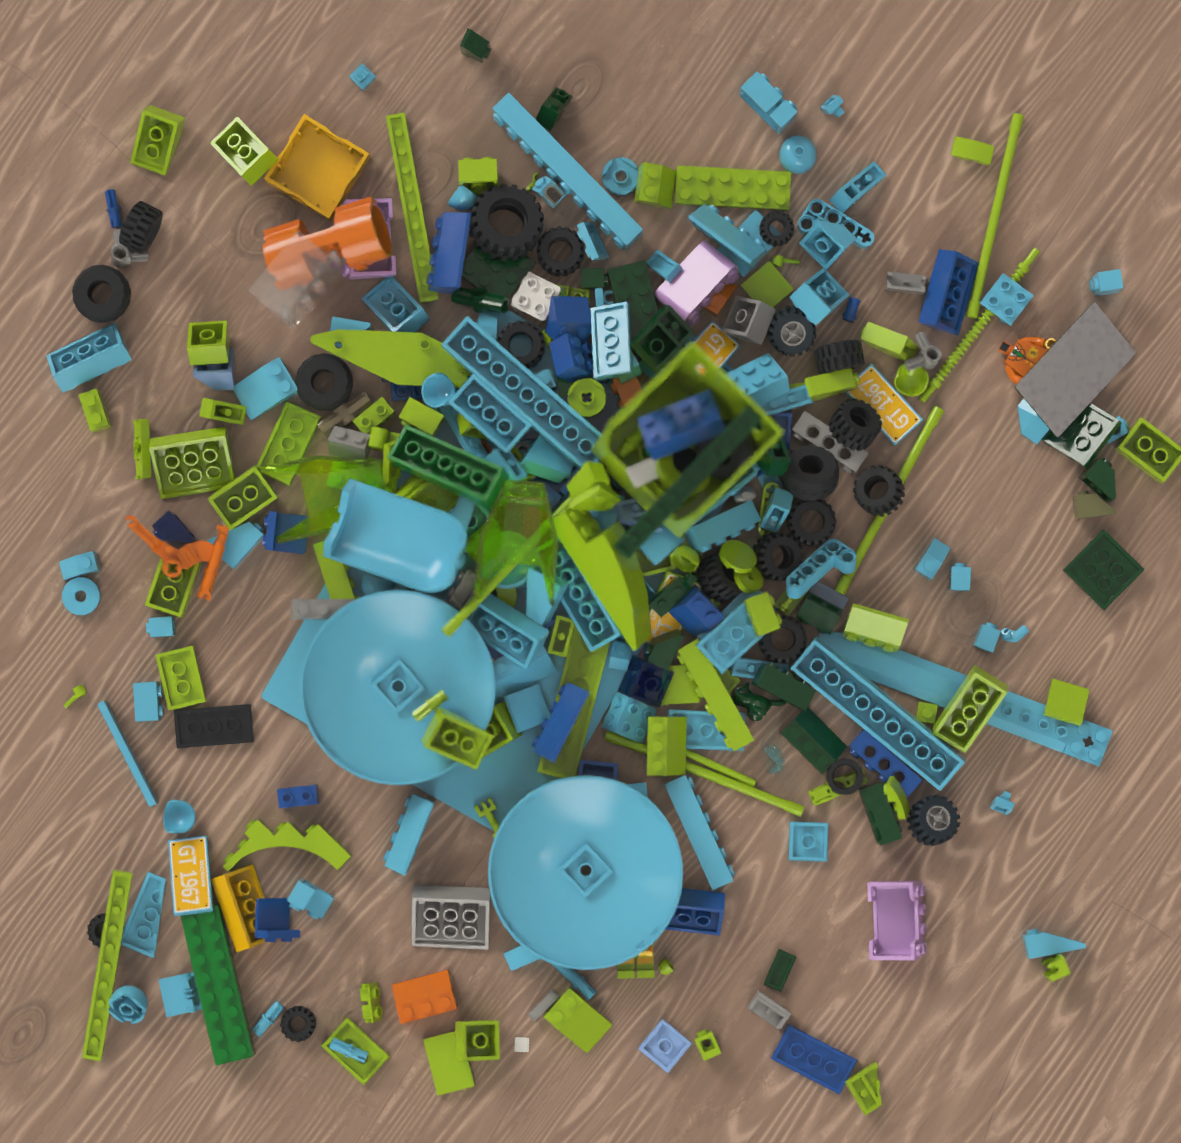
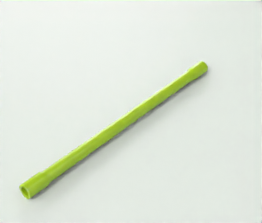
(1014, 130)
(931, 422)
(456, 621)
(786, 805)

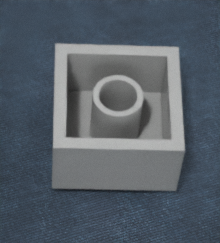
(748, 320)

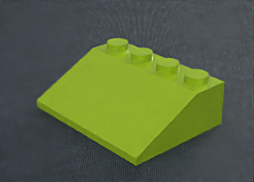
(192, 462)

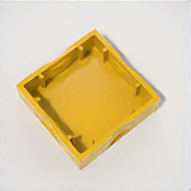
(317, 167)

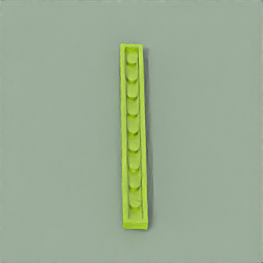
(411, 204)
(107, 964)

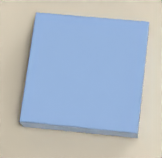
(665, 1045)

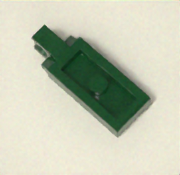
(672, 594)

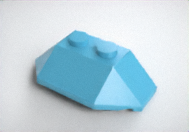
(1030, 423)

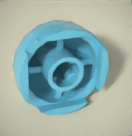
(797, 154)
(128, 1004)

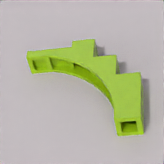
(288, 835)

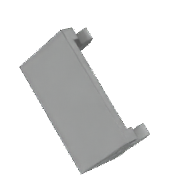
(905, 283)
(769, 1010)

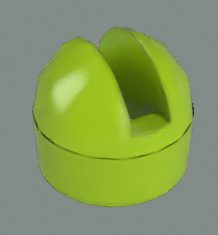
(665, 967)

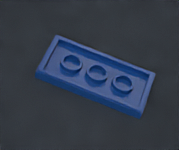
(814, 1059)

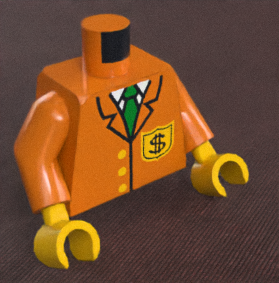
(1023, 355)

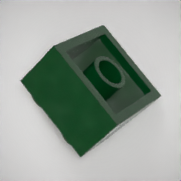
(1101, 479)

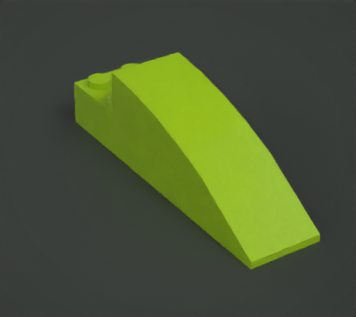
(609, 573)

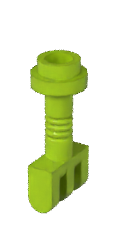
(488, 813)

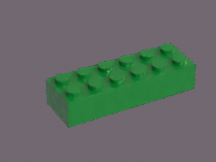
(448, 466)

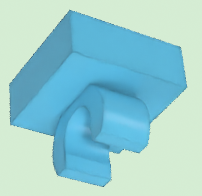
(362, 77)
(832, 106)
(600, 297)
(1002, 803)

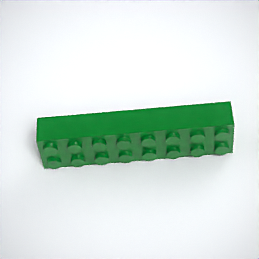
(218, 986)

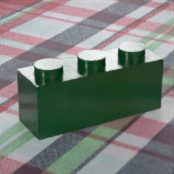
(784, 686)

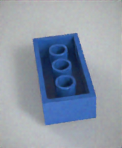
(681, 425)

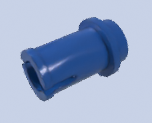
(851, 310)

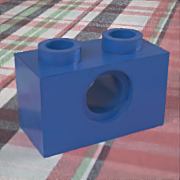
(298, 796)

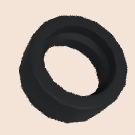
(859, 776)

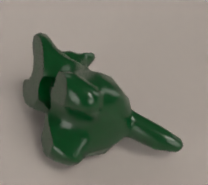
(756, 705)

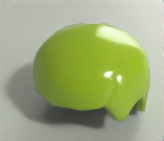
(685, 558)

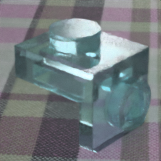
(773, 752)

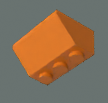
(424, 996)

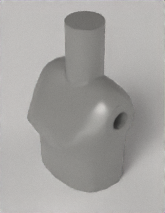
(744, 495)

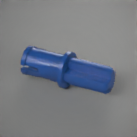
(113, 209)

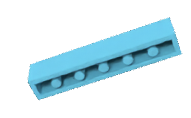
(698, 831)

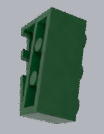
(776, 458)
(880, 814)

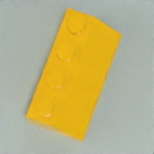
(237, 899)

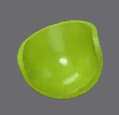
(911, 382)

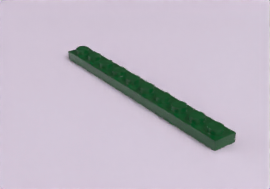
(688, 482)

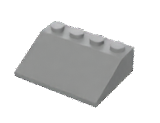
(450, 917)

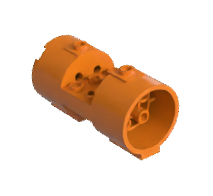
(358, 235)

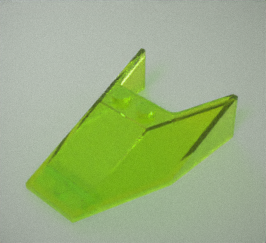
(322, 488)
(519, 533)

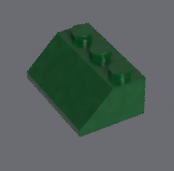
(814, 740)

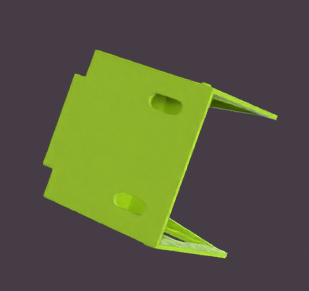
(673, 385)

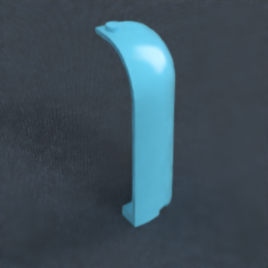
(396, 538)

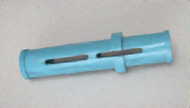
(577, 981)

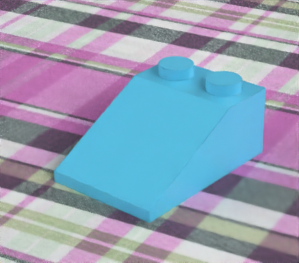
(395, 307)
(266, 388)

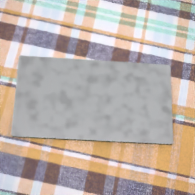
(1075, 369)

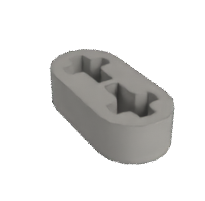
(543, 1005)

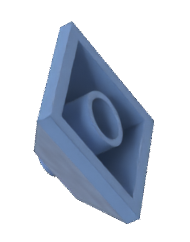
(217, 375)

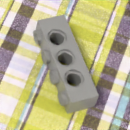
(808, 421)

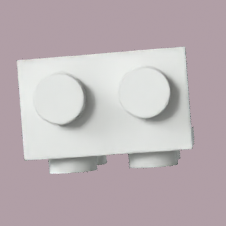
(534, 296)

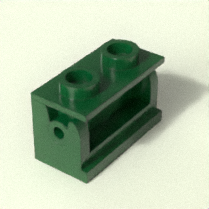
(819, 613)

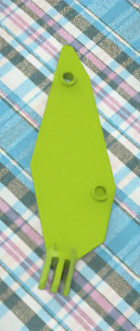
(395, 356)

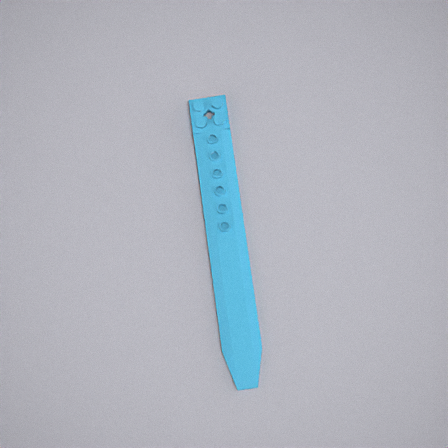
(939, 684)

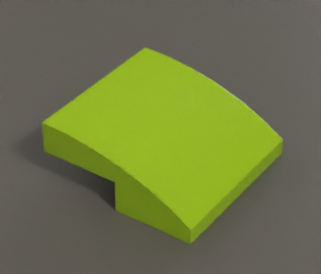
(680, 689)

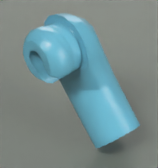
(1012, 635)

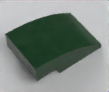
(661, 338)

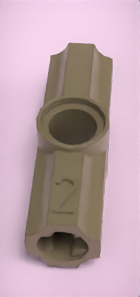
(345, 414)

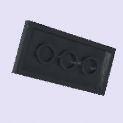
(213, 726)

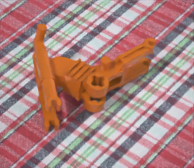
(187, 555)

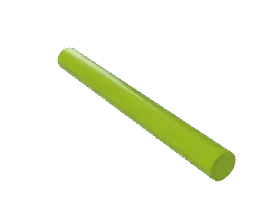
(720, 768)

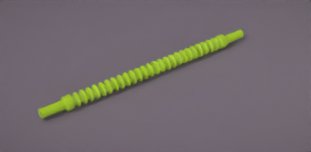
(1023, 267)

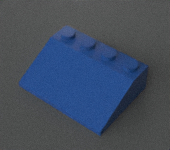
(561, 721)

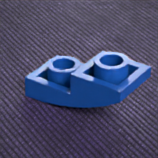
(403, 392)

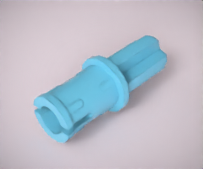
(268, 1018)
(348, 1050)

